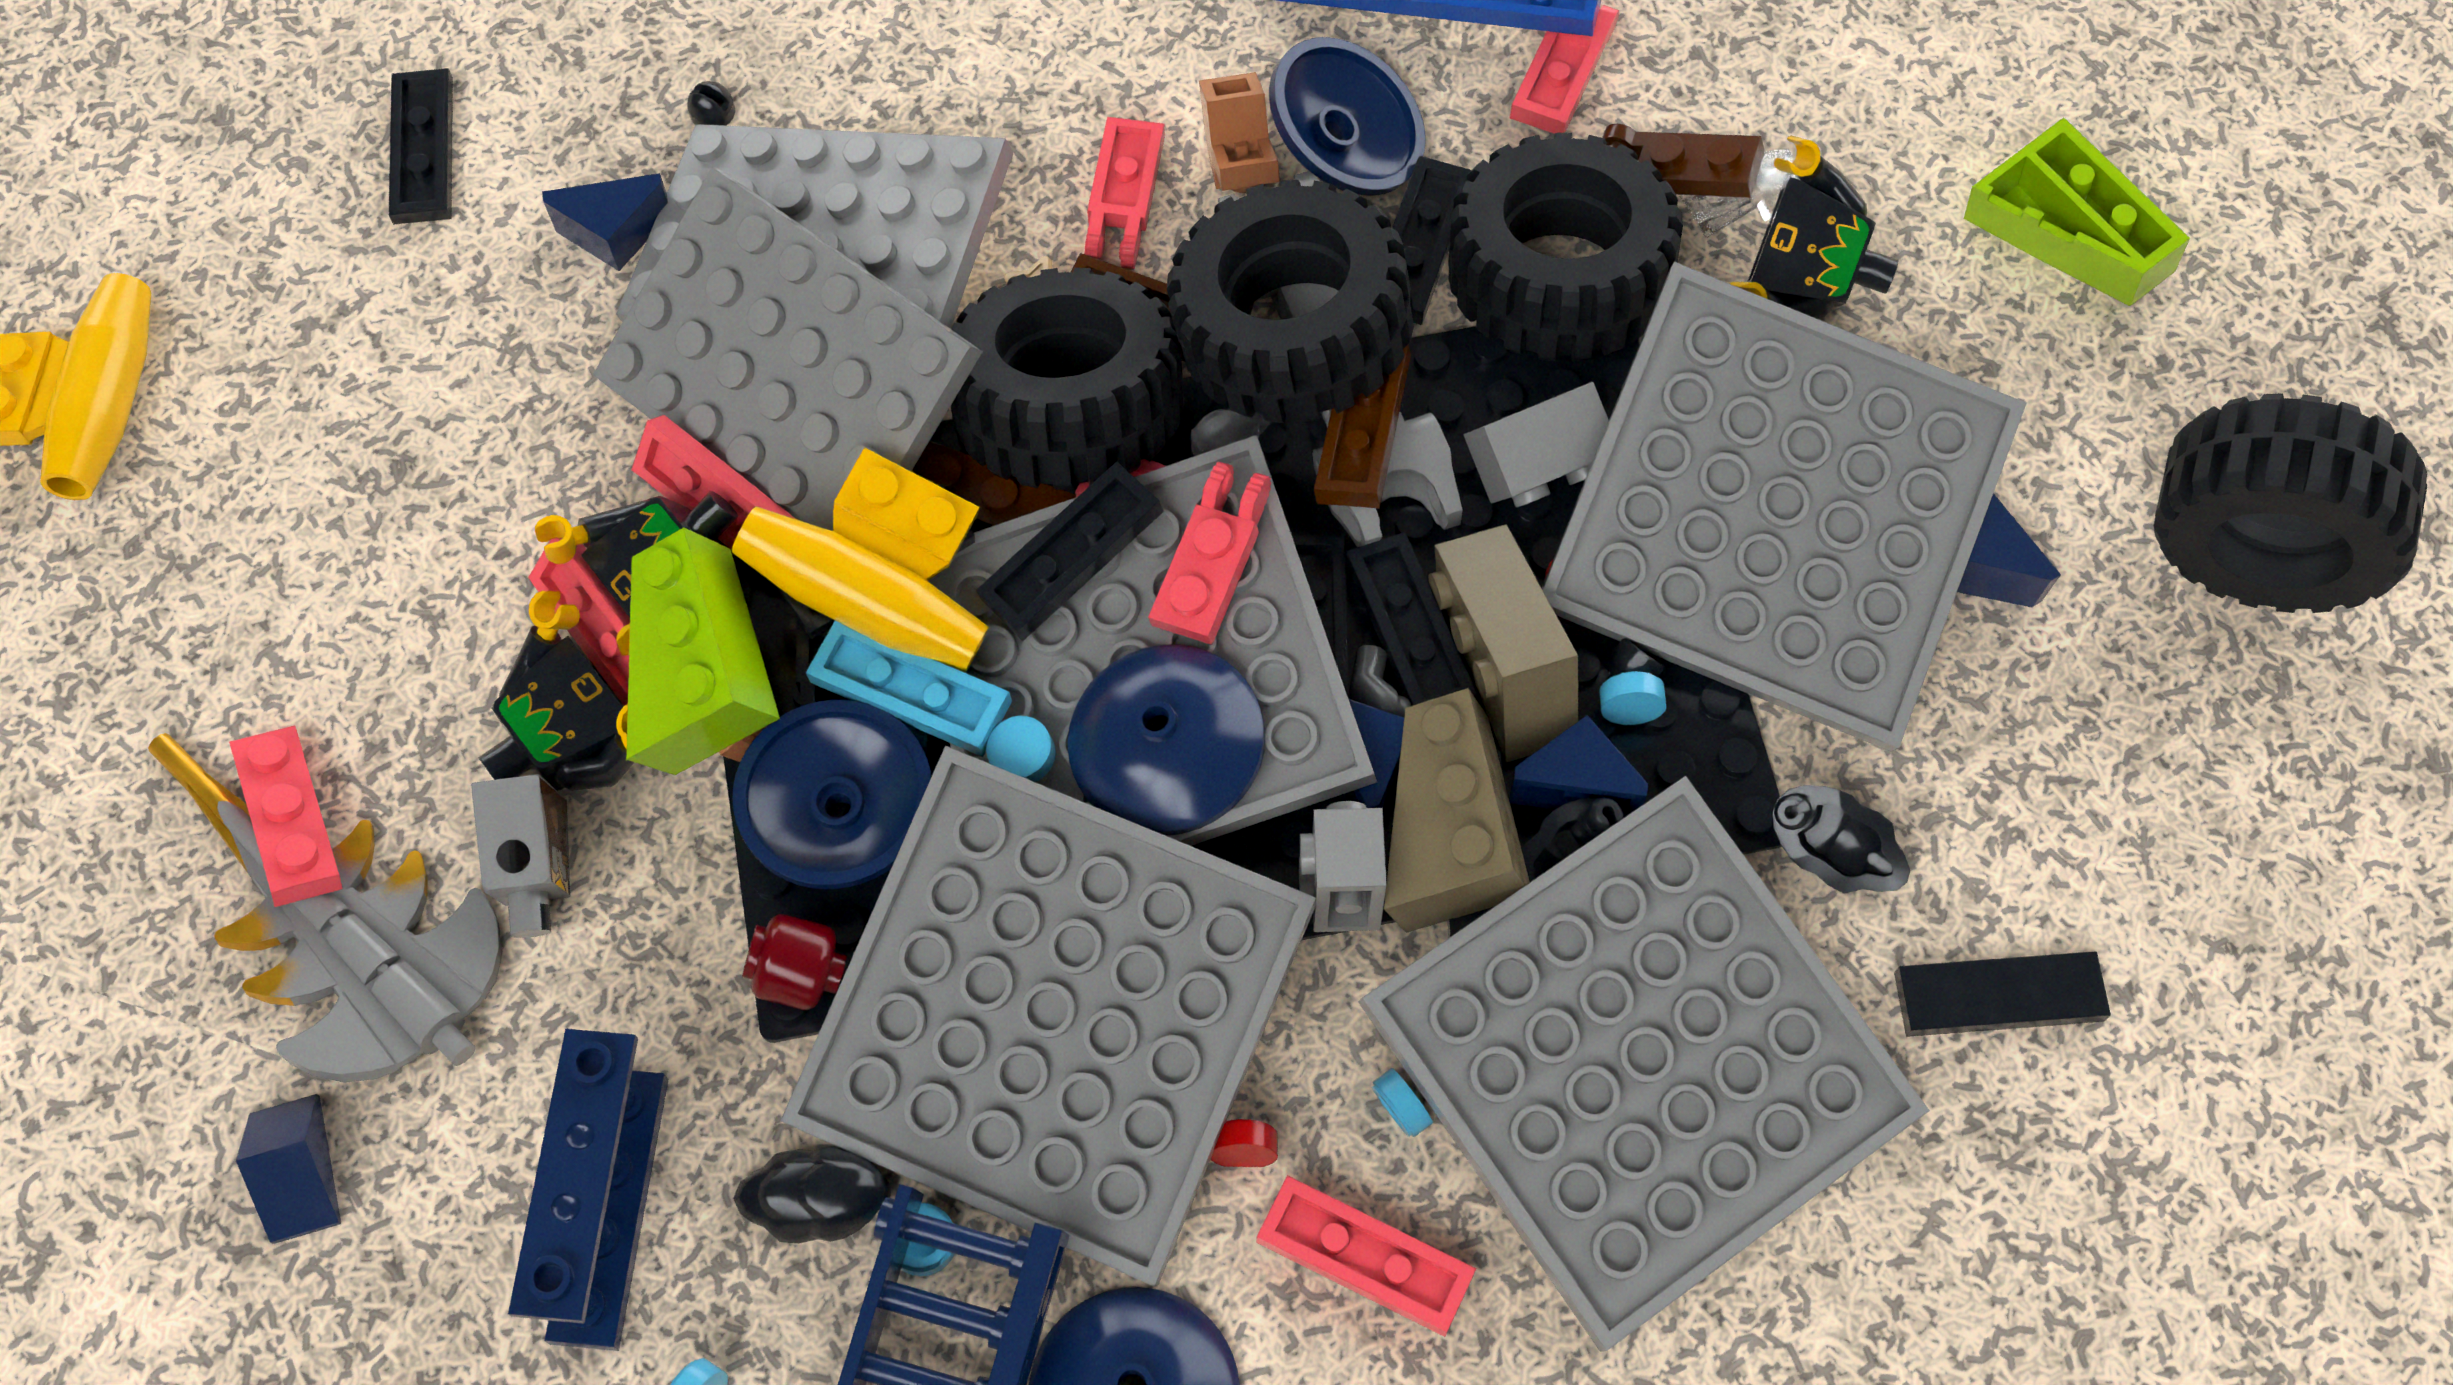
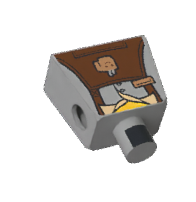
(518, 824)

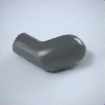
(1368, 682)

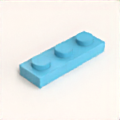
(910, 688)

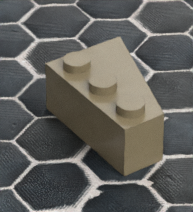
(1508, 639)
(1452, 818)

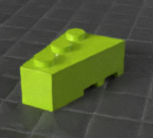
(2078, 215)
(691, 656)

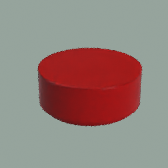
(1246, 1144)

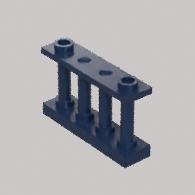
(589, 1192)
(1009, 1330)

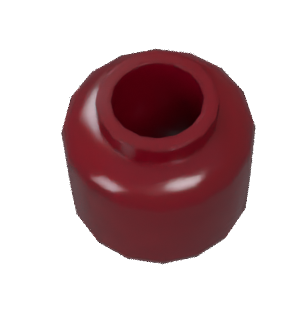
(793, 962)

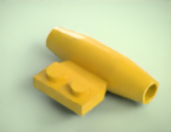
(77, 388)
(876, 562)

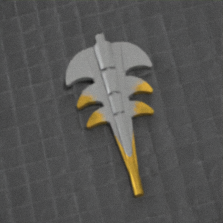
(392, 986)

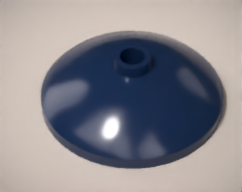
(1346, 116)
(821, 759)
(1188, 769)
(1138, 1335)

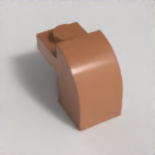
(1237, 132)

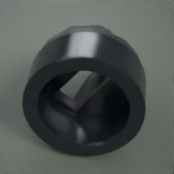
(705, 109)
(1630, 658)

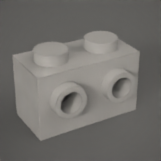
(1539, 445)
(1345, 867)

